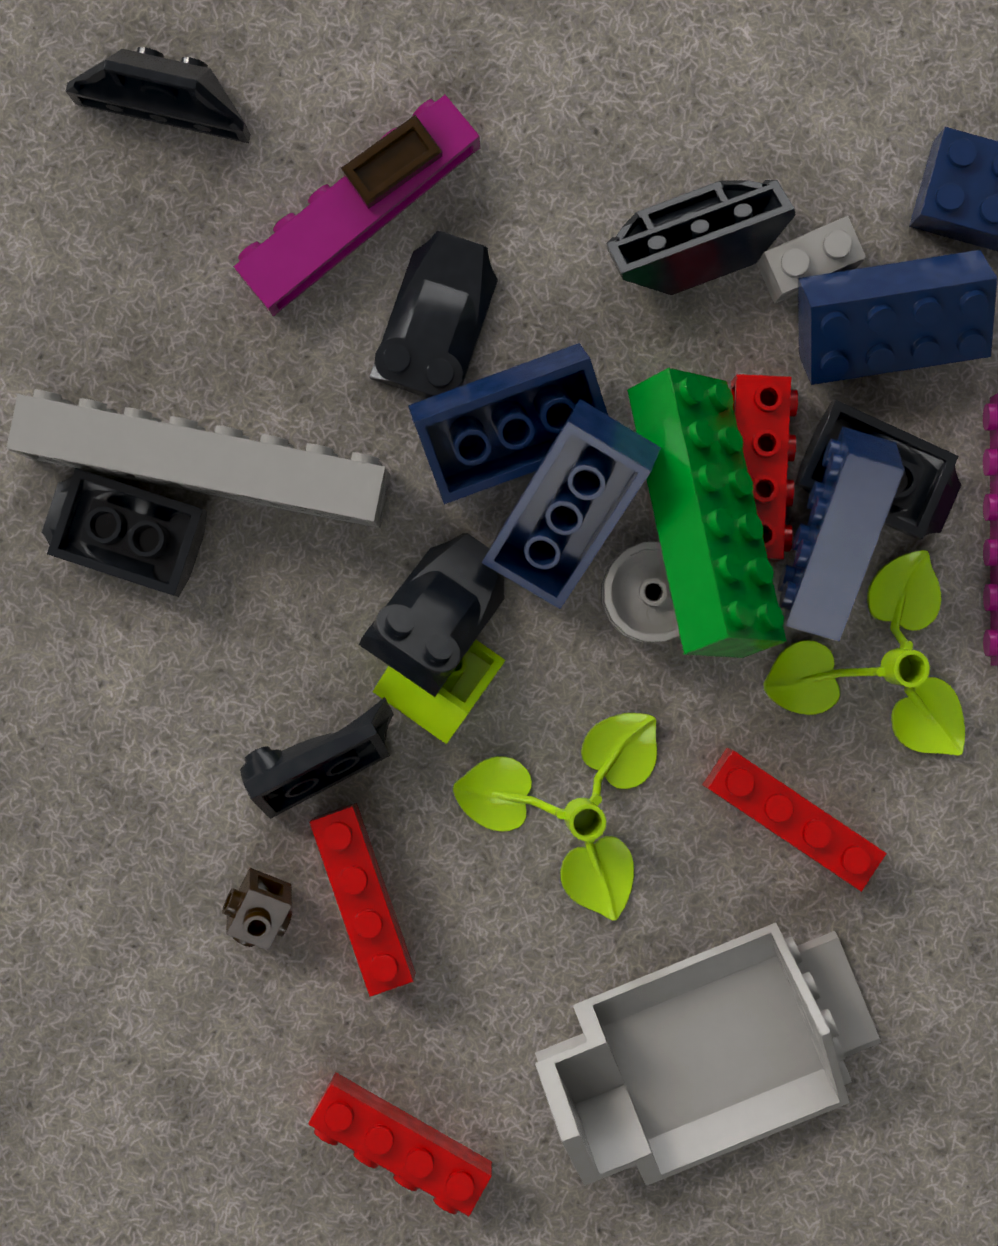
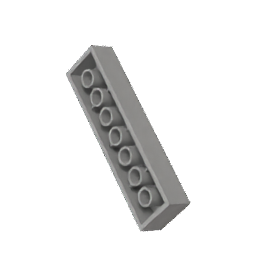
(199, 460)

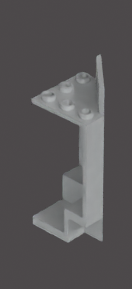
(706, 1055)

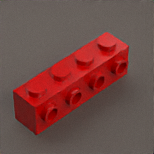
(763, 419)
(401, 1144)

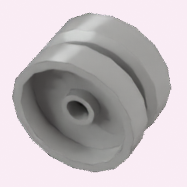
(625, 597)

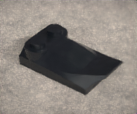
(436, 317)
(928, 478)
(124, 531)
(437, 613)
(291, 776)

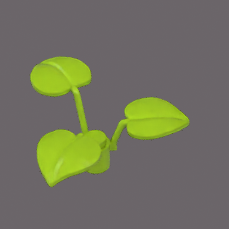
(909, 598)
(603, 871)

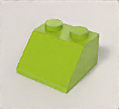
(453, 702)

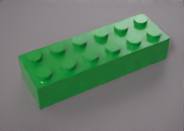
(707, 516)

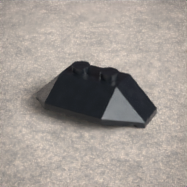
(161, 92)
(700, 234)

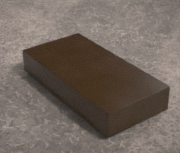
(391, 161)

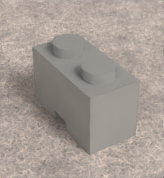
(814, 253)

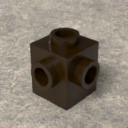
(258, 909)

